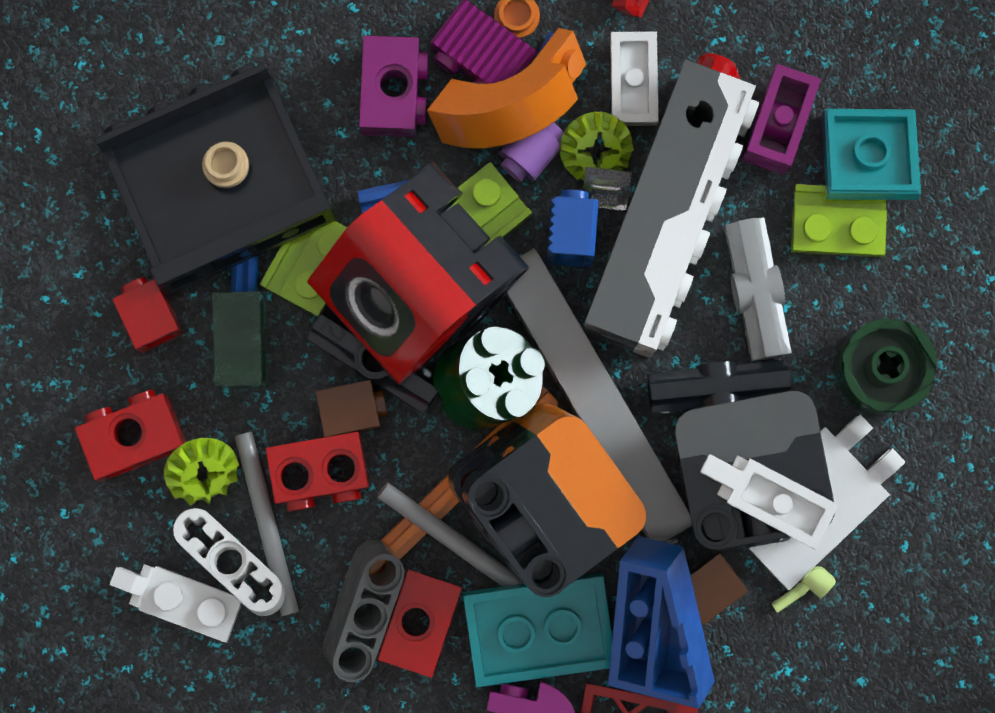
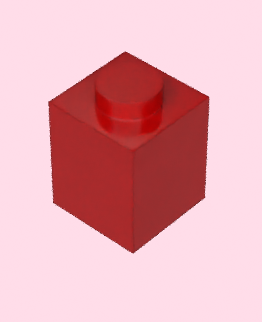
(147, 314)

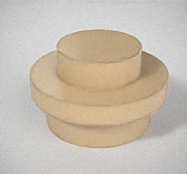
(225, 164)

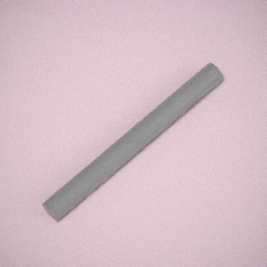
(265, 518)
(447, 536)

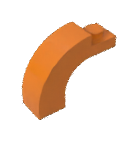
(513, 108)

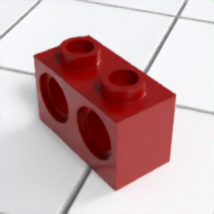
(317, 458)

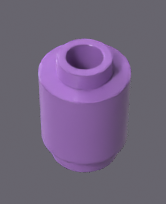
(532, 154)

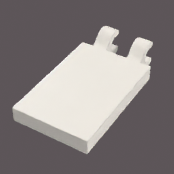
(853, 489)

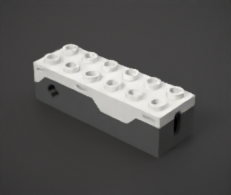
(671, 206)

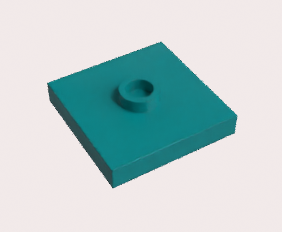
(871, 154)

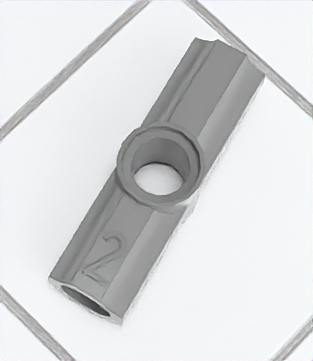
(757, 289)

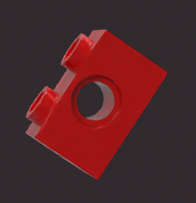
(102, 441)
(421, 651)

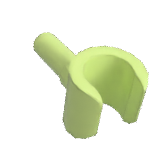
(816, 580)

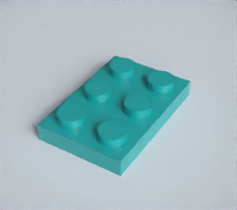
(535, 636)

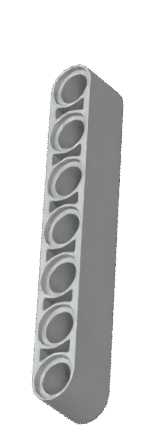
(595, 396)

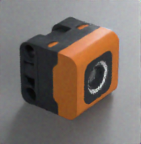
(547, 498)

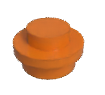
(518, 16)

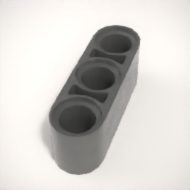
(367, 631)

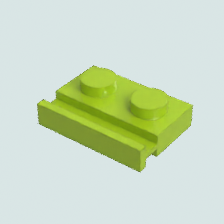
(492, 203)
(837, 225)
(295, 265)

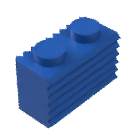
(572, 229)

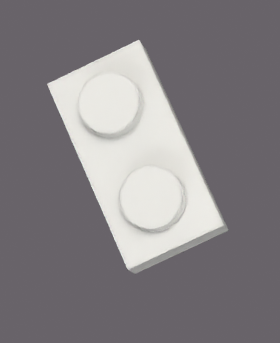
(634, 77)

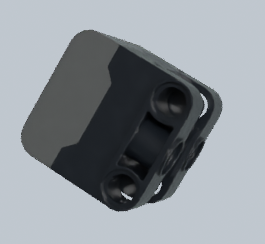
(769, 429)

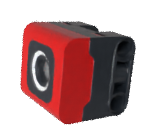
(415, 273)

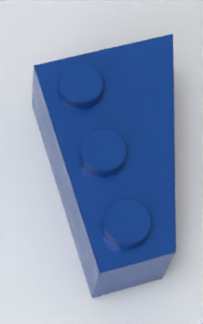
(658, 627)

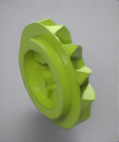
(582, 134)
(182, 472)

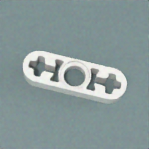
(214, 531)

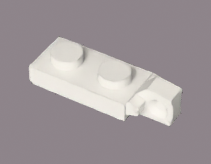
(772, 498)
(180, 600)

